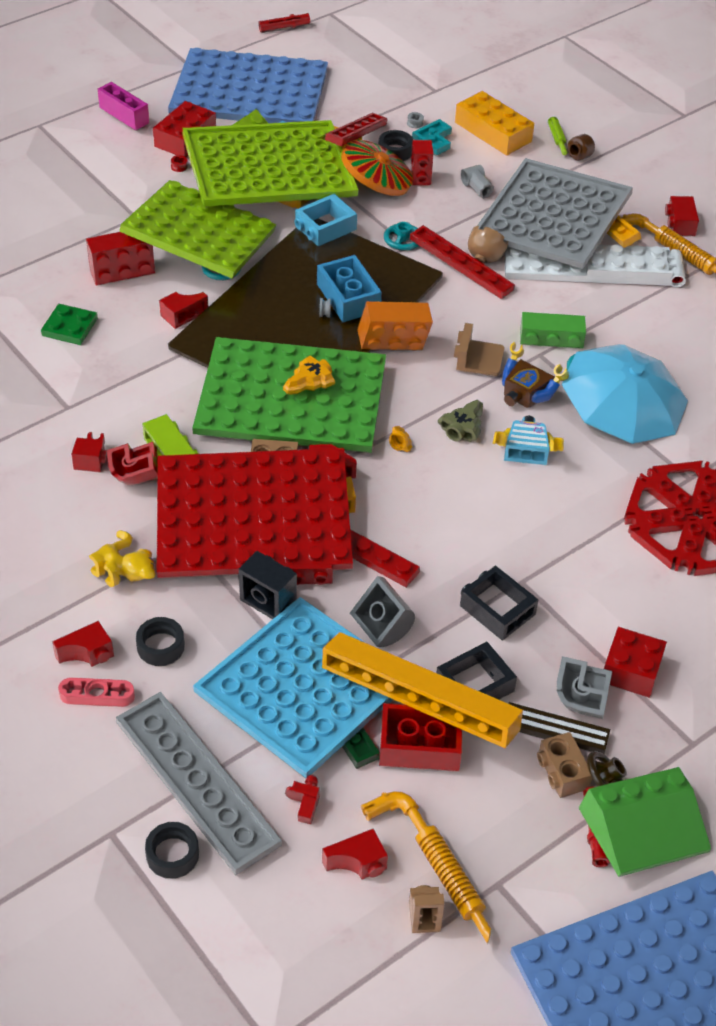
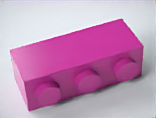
(123, 105)

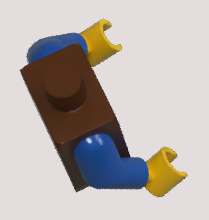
(527, 383)

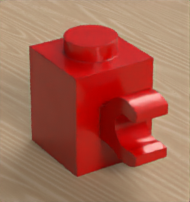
(89, 453)

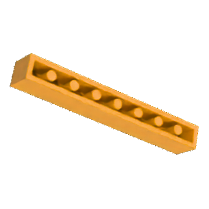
(422, 689)

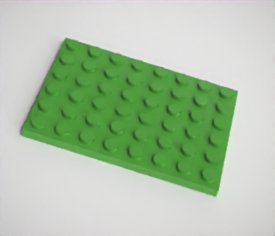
(248, 402)

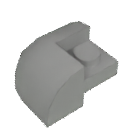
(583, 687)

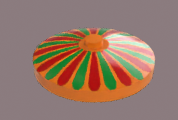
(377, 167)

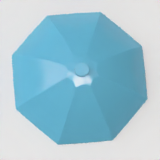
(625, 393)

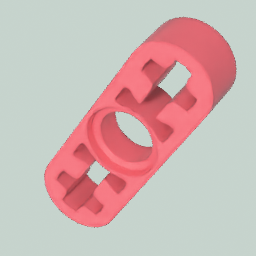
(102, 700)

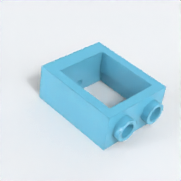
(344, 221)

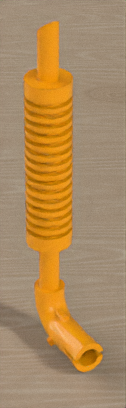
(671, 239)
(439, 856)

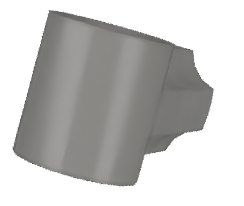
(476, 179)

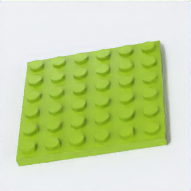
(207, 235)

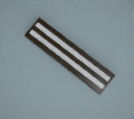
(547, 725)

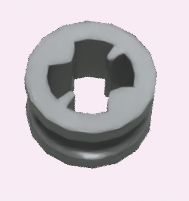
(415, 120)
(325, 307)

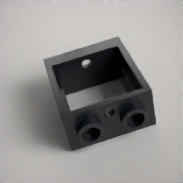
(499, 625)
(492, 663)

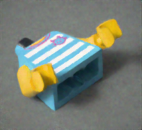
(527, 442)

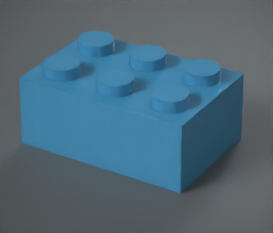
(347, 286)

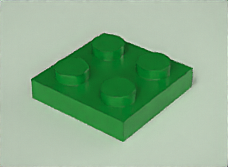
(69, 324)

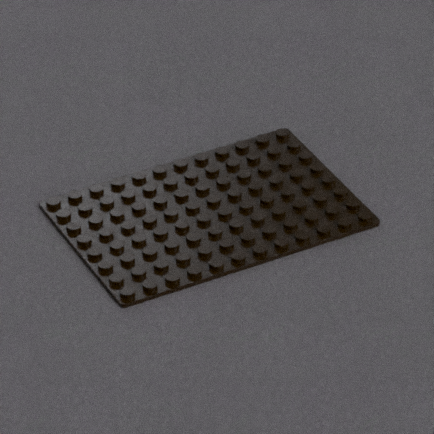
(282, 299)

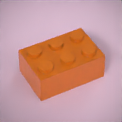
(394, 325)

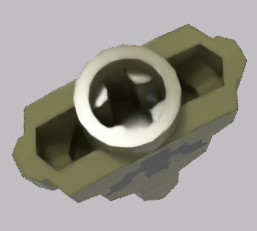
(463, 422)

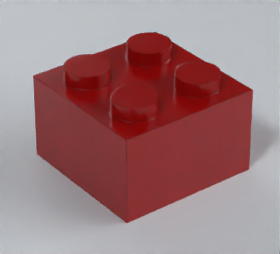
(634, 661)

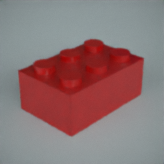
(169, 131)
(118, 258)
(418, 740)

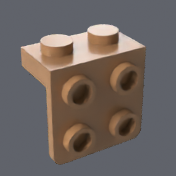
(477, 355)

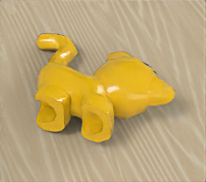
(132, 566)

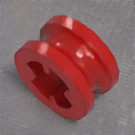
(179, 163)

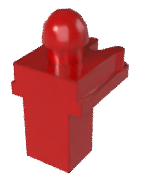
(308, 795)

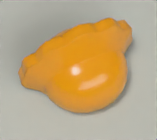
(400, 439)

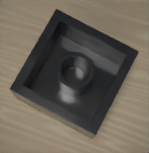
(267, 585)

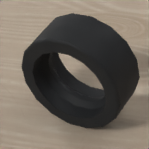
(397, 137)
(155, 626)
(167, 831)

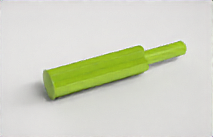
(557, 134)

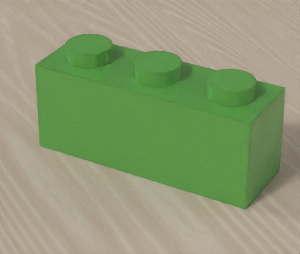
(552, 330)

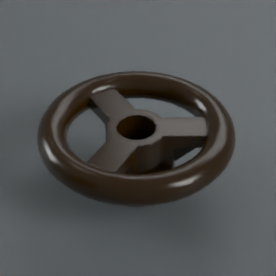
(607, 769)

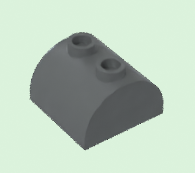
(383, 613)

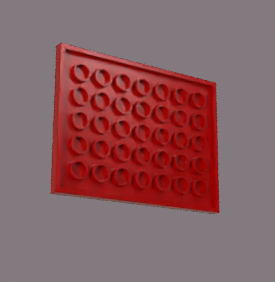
(230, 505)

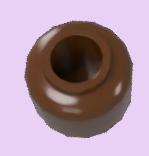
(581, 147)

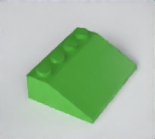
(646, 821)

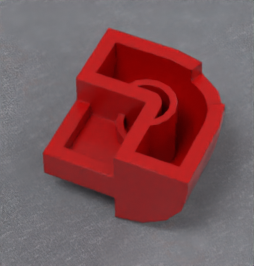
(135, 464)

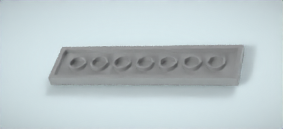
(199, 783)

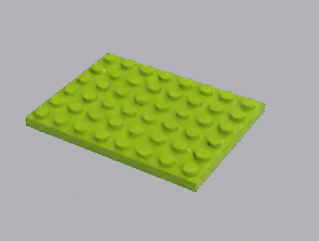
(267, 163)

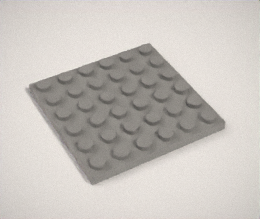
(555, 212)

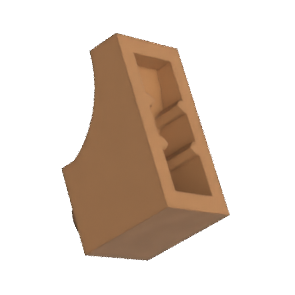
(426, 909)

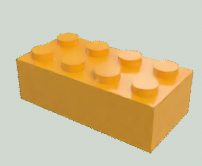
(494, 122)

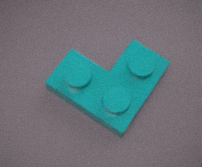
(436, 132)

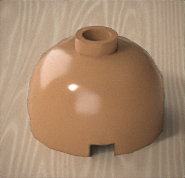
(486, 245)

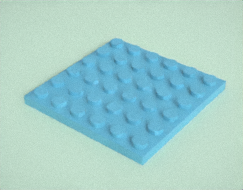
(285, 696)

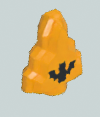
(310, 376)

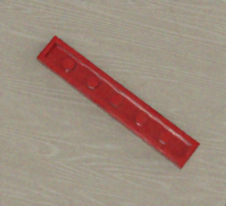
(356, 129)
(462, 262)

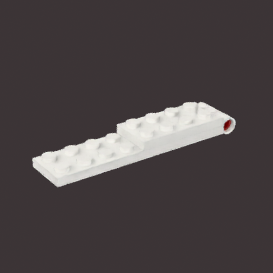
(607, 265)

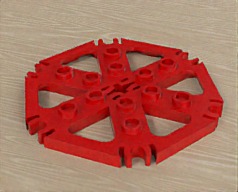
(677, 517)

